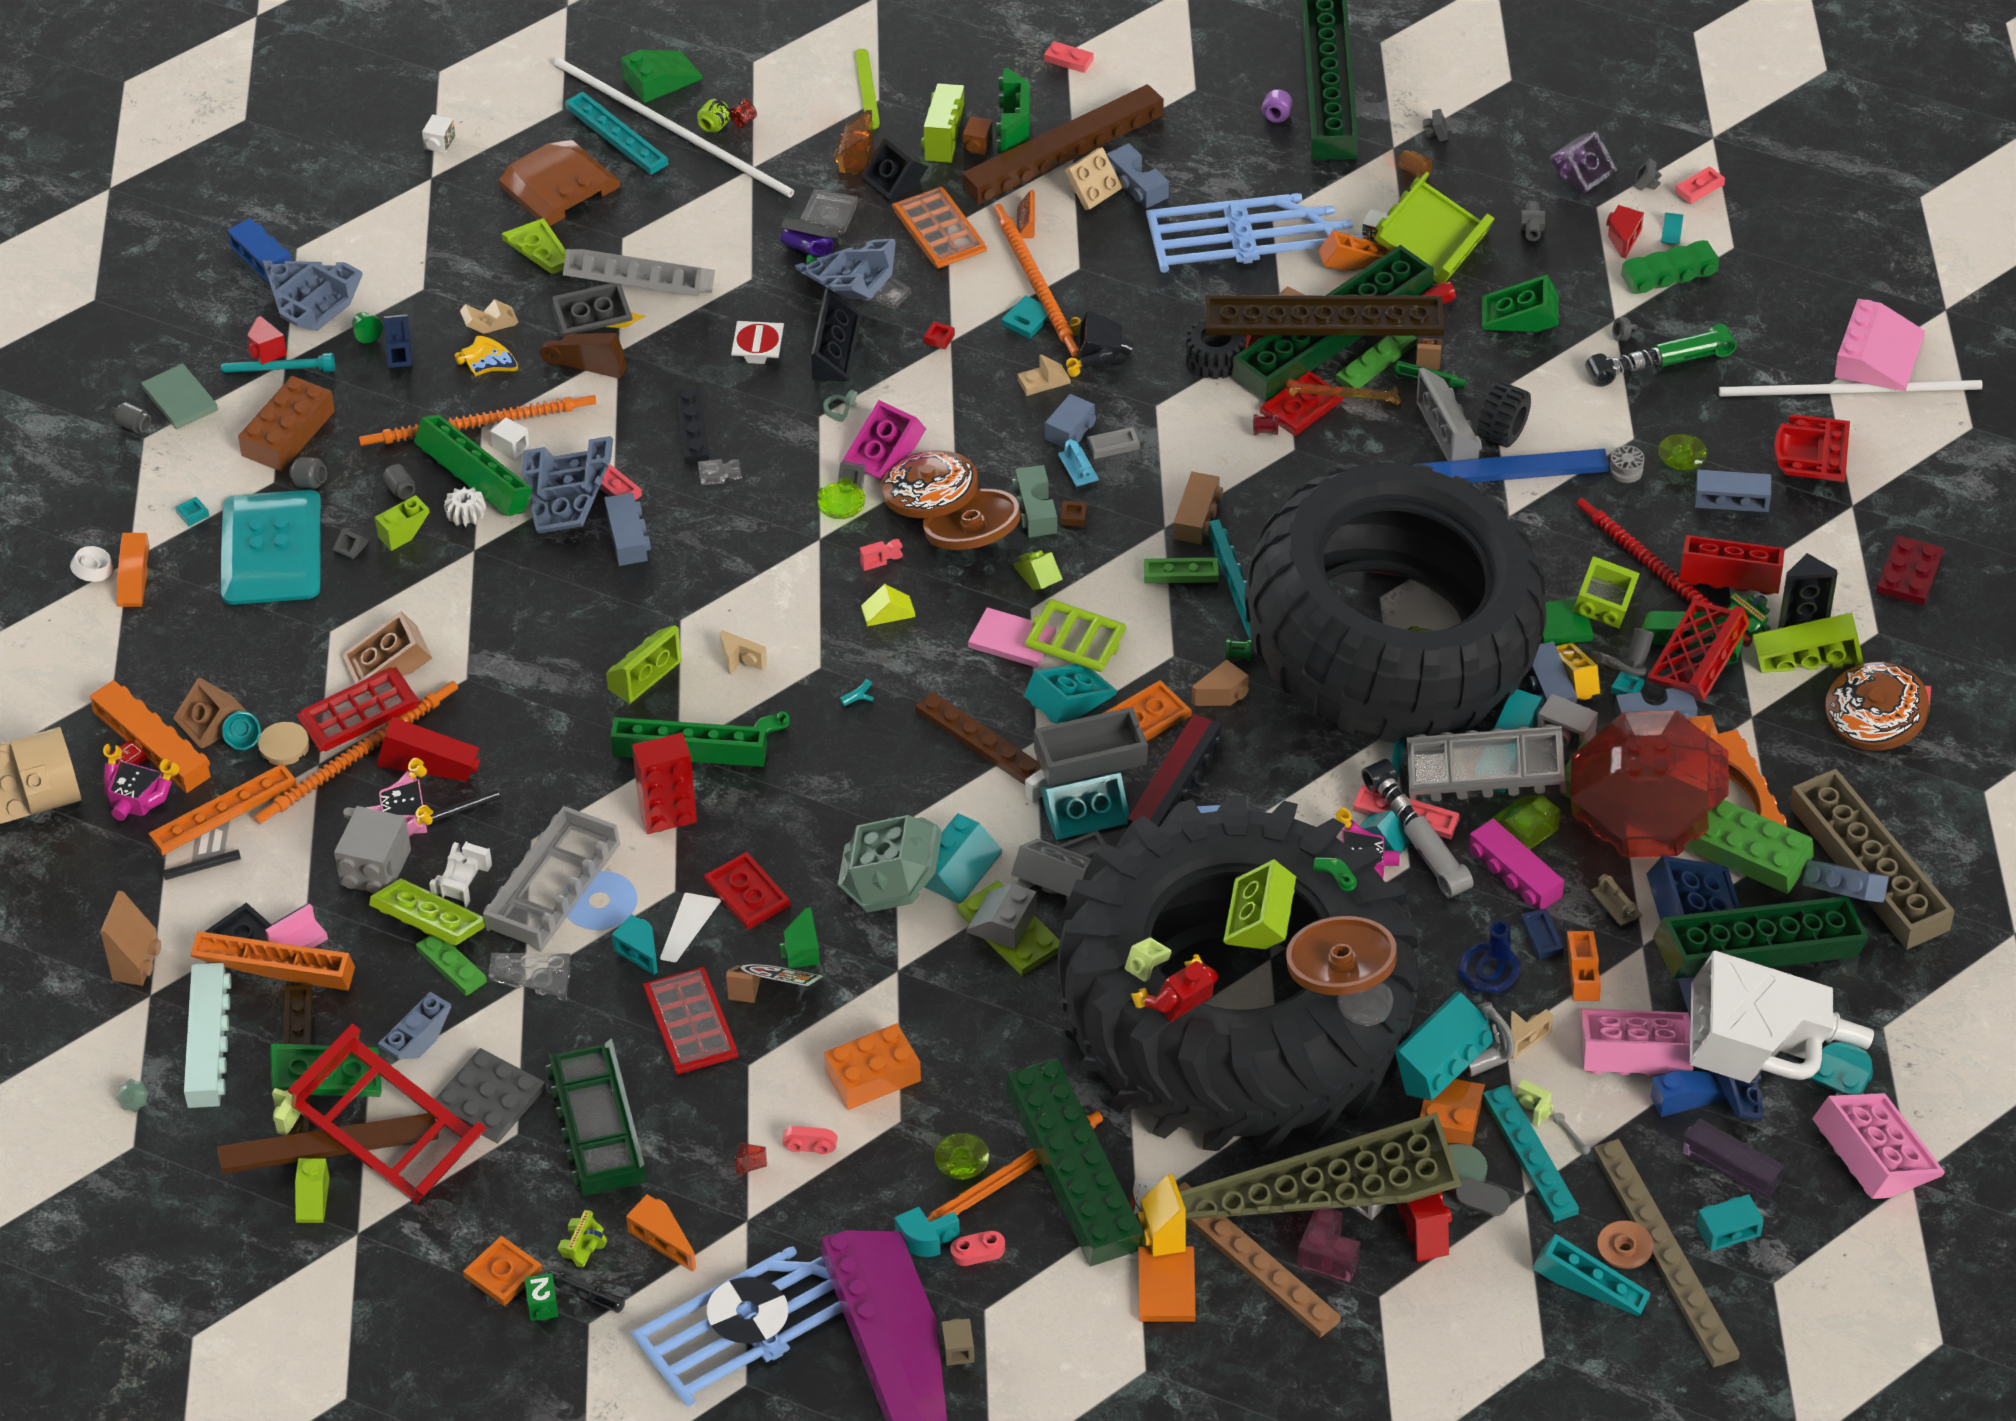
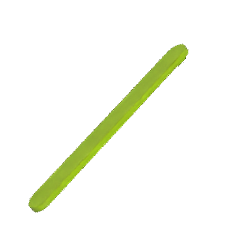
(867, 85)

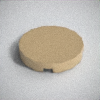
(283, 743)

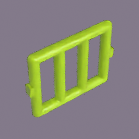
(1078, 656)

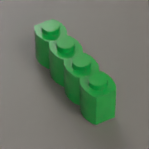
(1674, 265)

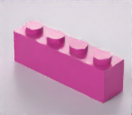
(1516, 865)

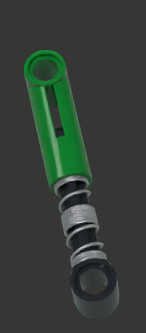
(1715, 341)

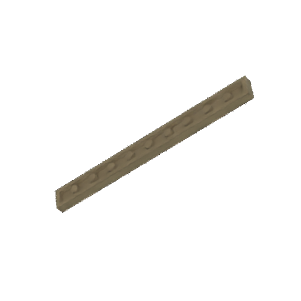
(1667, 1254)

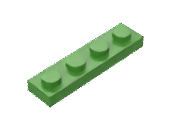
(1375, 360)

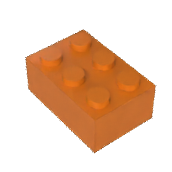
(872, 1066)

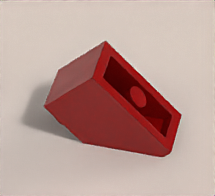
(1624, 228)
(265, 342)

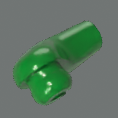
(774, 722)
(1338, 870)

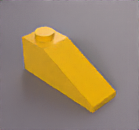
(1581, 670)

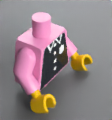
(405, 799)

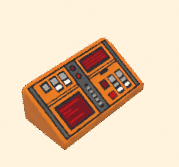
(1026, 216)

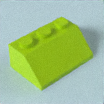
(645, 664)
(1260, 907)

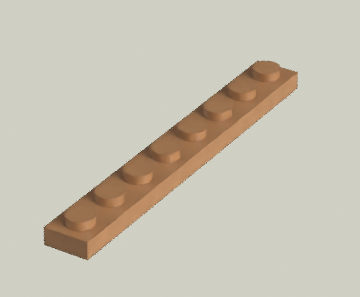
(1266, 1272)

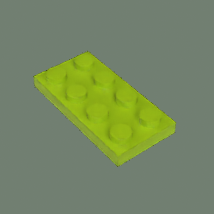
(427, 912)
(1033, 949)

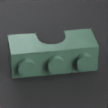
(1032, 488)

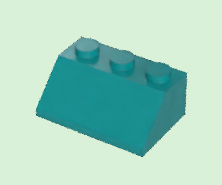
(1086, 805)
(963, 858)

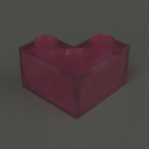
(1324, 1248)

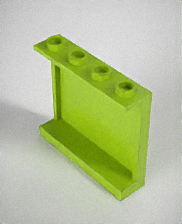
(1432, 228)

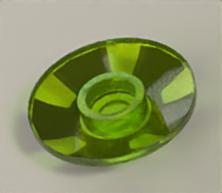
(1682, 452)
(961, 1147)

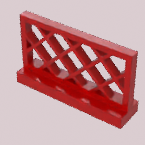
(1715, 653)

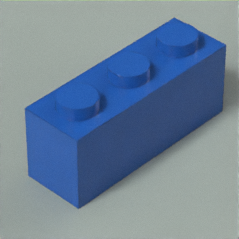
(256, 245)

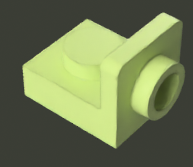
(1145, 956)
(1534, 1098)
(284, 1114)

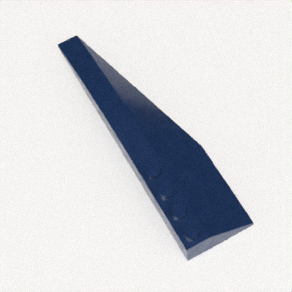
(1693, 888)

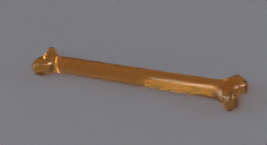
(1296, 387)

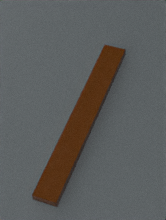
(320, 1145)

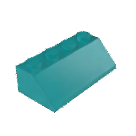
(1443, 1047)

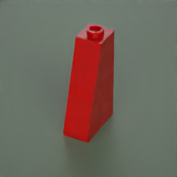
(440, 753)

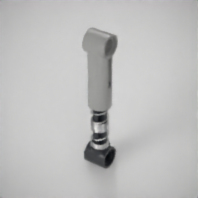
(1451, 876)

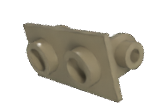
(1615, 901)

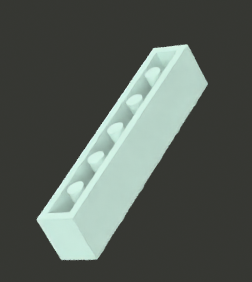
(206, 1035)

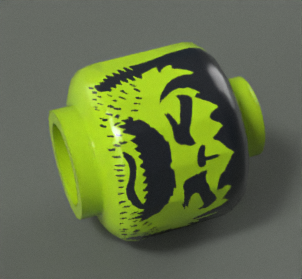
(713, 115)

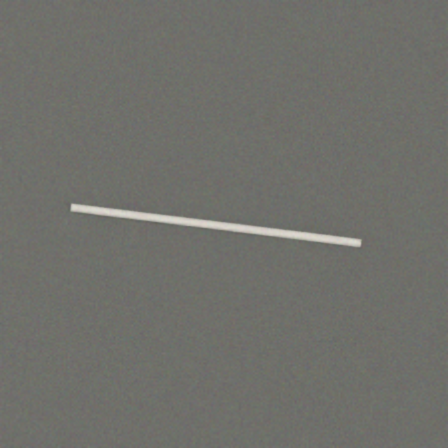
(677, 129)

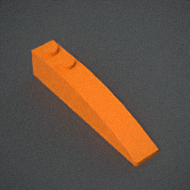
(276, 960)

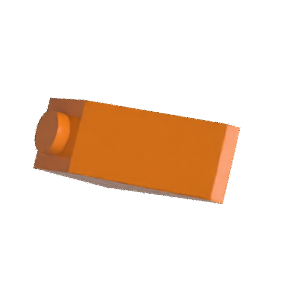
(1350, 252)
(657, 1227)

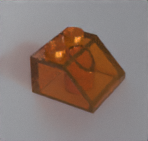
(855, 144)

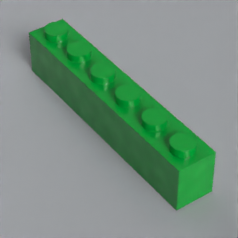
(473, 465)
(705, 741)

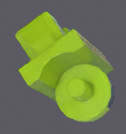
(585, 1238)

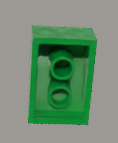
(657, 72)
(1522, 307)

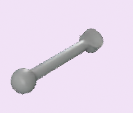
(1559, 1118)

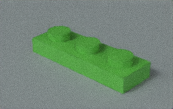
(1180, 570)
(451, 964)

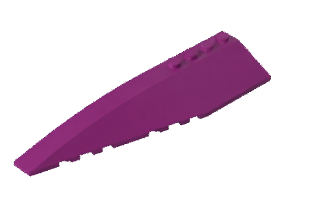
(888, 1321)

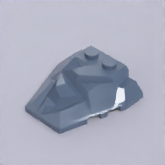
(565, 483)

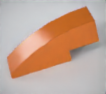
(132, 569)
(1583, 966)

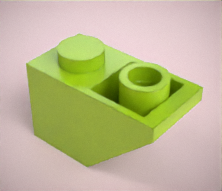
(401, 522)
(1038, 569)

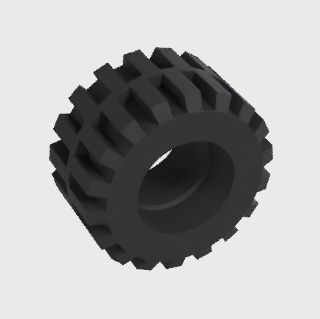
(1212, 353)
(1504, 414)

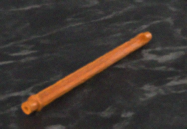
(996, 1180)

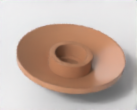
(1625, 1236)

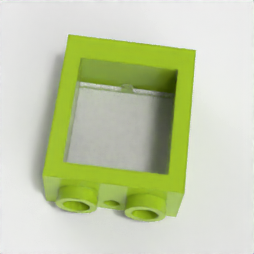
(1606, 592)

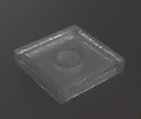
(830, 209)

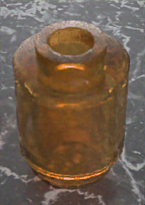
(1414, 163)

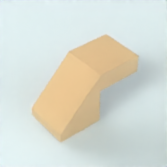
(493, 318)

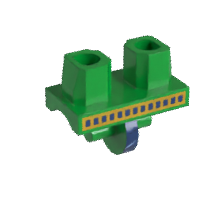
(1755, 611)

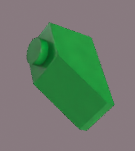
(801, 942)

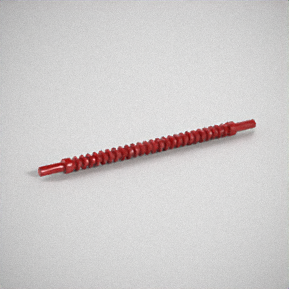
(1653, 563)

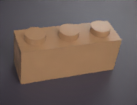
(1197, 508)

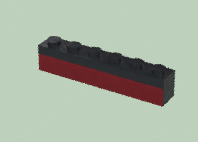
(1179, 770)

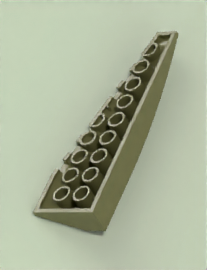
(1367, 1170)

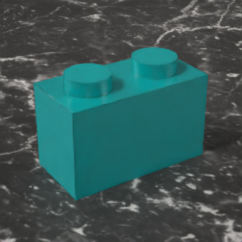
(1729, 1222)

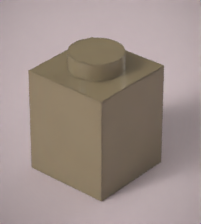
(958, 1341)

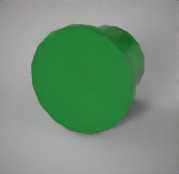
(367, 327)

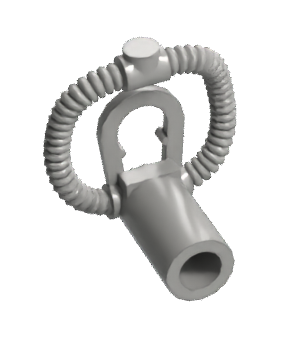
(1496, 1053)

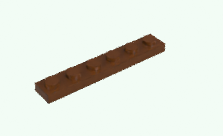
(977, 737)

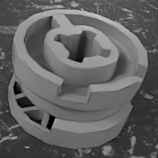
(1626, 466)

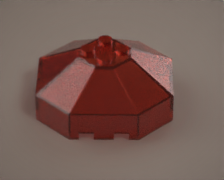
(1649, 782)

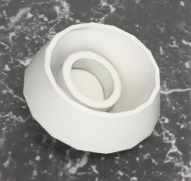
(92, 564)

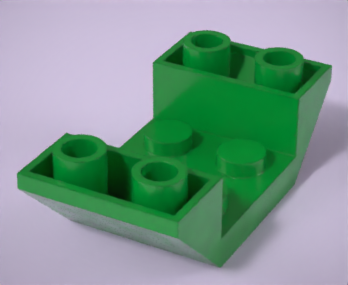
(1016, 111)

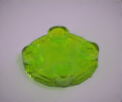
(841, 499)

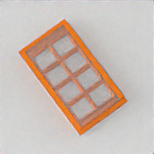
(939, 227)

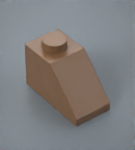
(1221, 686)

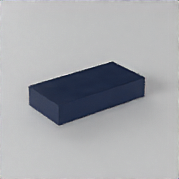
(1542, 934)

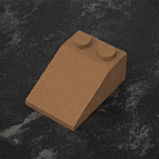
(390, 645)
(129, 942)

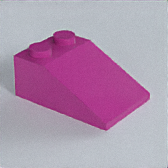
(885, 439)

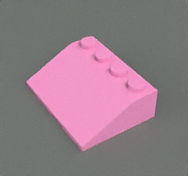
(1878, 347)
(1635, 1041)
(1876, 1144)

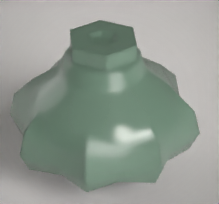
(133, 1095)

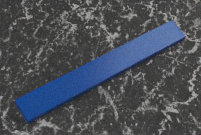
(1525, 466)

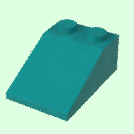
(1067, 692)

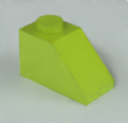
(311, 1190)

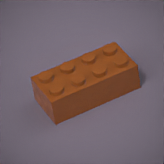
(286, 423)

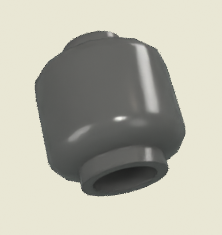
(308, 472)

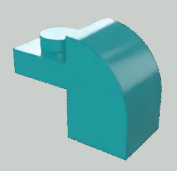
(925, 1237)

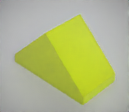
(887, 606)

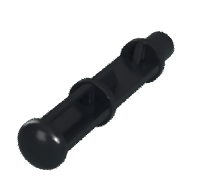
(587, 1291)

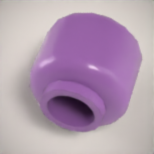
(1277, 106)

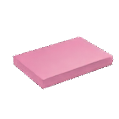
(1006, 636)

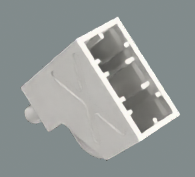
(1753, 1012)

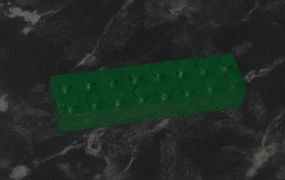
(1762, 935)
(1074, 1162)

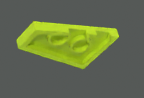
(539, 244)

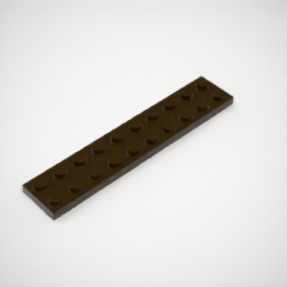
(1324, 315)

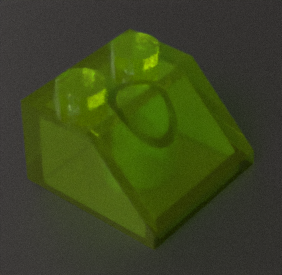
(1530, 819)

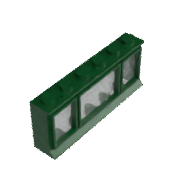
(596, 1119)

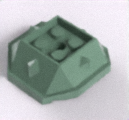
(889, 862)

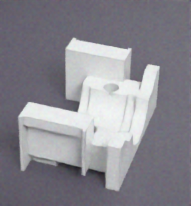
(461, 871)

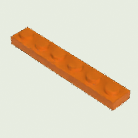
(222, 809)

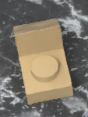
(1048, 376)
(742, 650)
(1529, 1032)

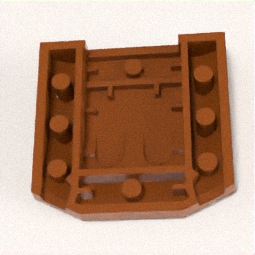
(556, 180)

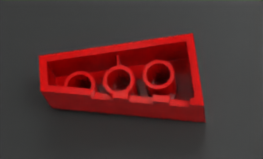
(1427, 1226)

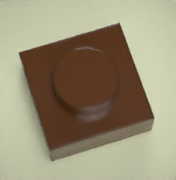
(1073, 513)

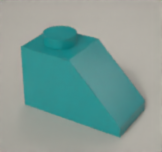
(636, 943)

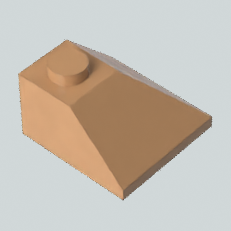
(205, 712)

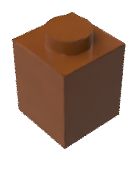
(977, 135)

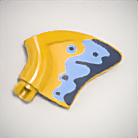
(486, 356)

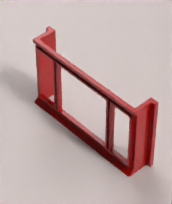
(329, 1061)

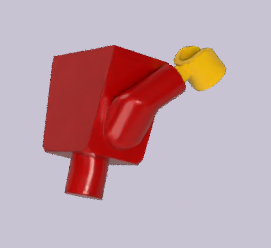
(1180, 991)

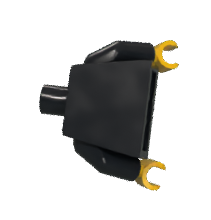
(1097, 342)

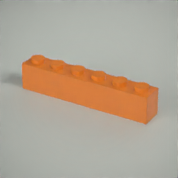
(159, 742)

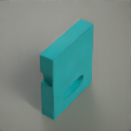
(1027, 312)

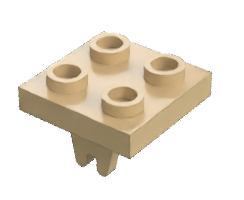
(1093, 178)

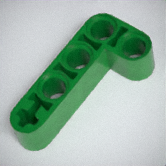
(1665, 623)

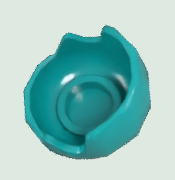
(241, 730)

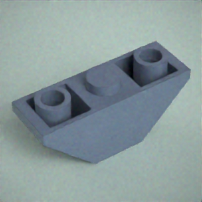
(417, 1029)

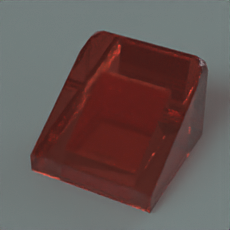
(750, 1158)

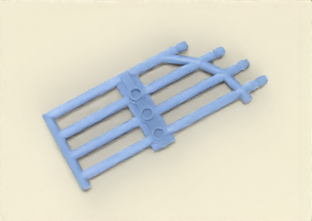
(1240, 229)
(767, 1349)

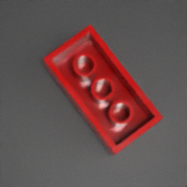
(1732, 565)
(664, 783)

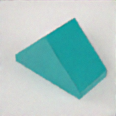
(1390, 828)

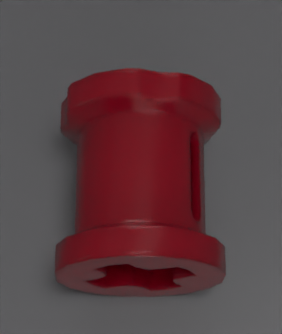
(1265, 424)

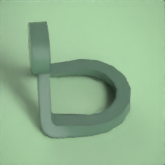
(849, 400)

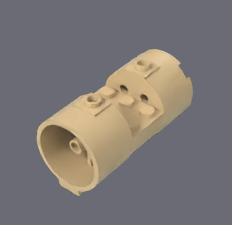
(36, 775)

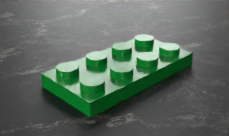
(292, 1061)

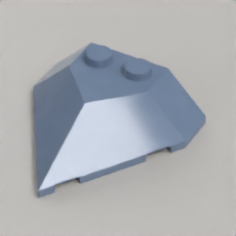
(854, 272)
(312, 292)

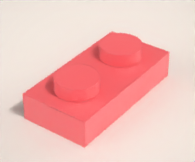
(1068, 57)
(1700, 185)
(616, 484)

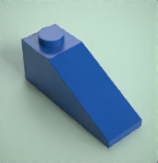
(1684, 1091)

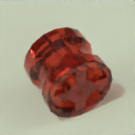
(743, 113)

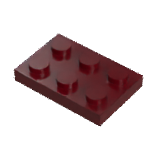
(1910, 570)

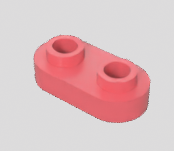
(809, 1139)
(978, 1248)

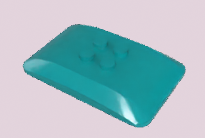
(271, 547)

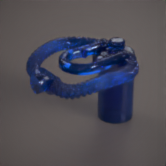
(1500, 949)

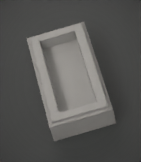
(1113, 443)

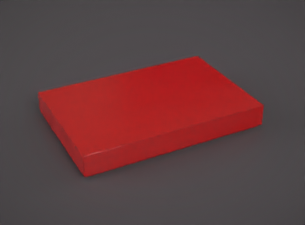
(1302, 409)
(747, 890)

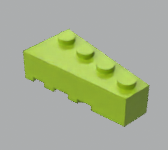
(943, 123)
(1810, 645)

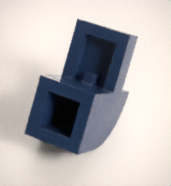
(398, 341)

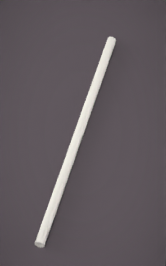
(1846, 388)

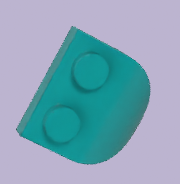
(1844, 1069)

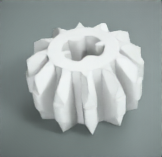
(465, 506)

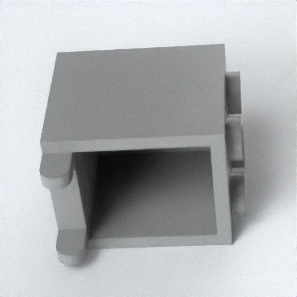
(371, 849)

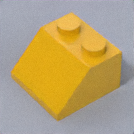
(1163, 1218)

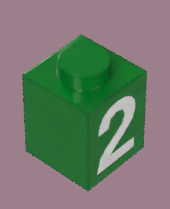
(541, 1297)

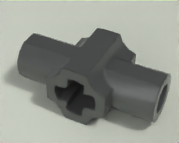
(1532, 220)

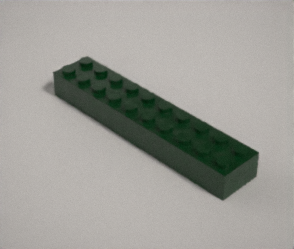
(1329, 79)
(1277, 358)

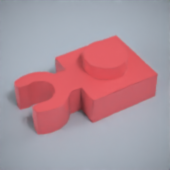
(877, 554)

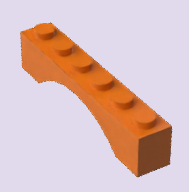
(1745, 773)

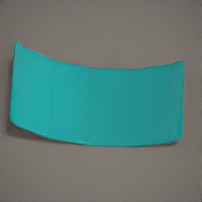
(1672, 228)

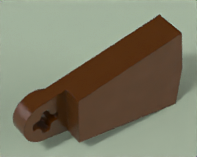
(589, 352)

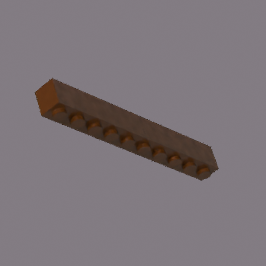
(1062, 144)

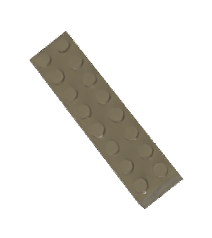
(1861, 842)

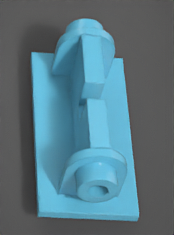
(1077, 464)

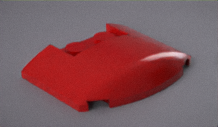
(1813, 447)

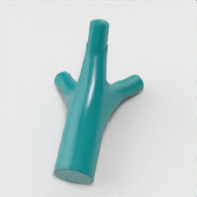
(857, 694)

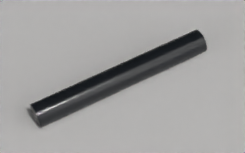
(465, 805)
(201, 864)

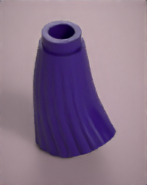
(807, 243)

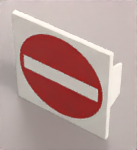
(757, 340)

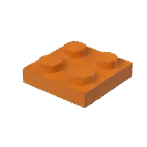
(502, 1270)

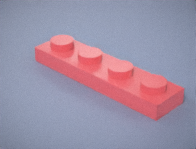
(1441, 820)

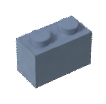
(1070, 421)

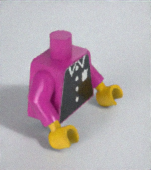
(134, 787)
(1359, 838)

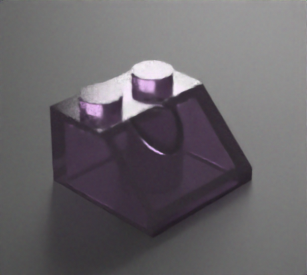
(1584, 162)

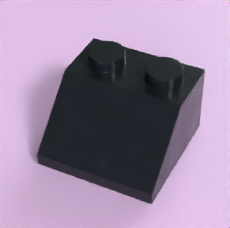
(893, 169)

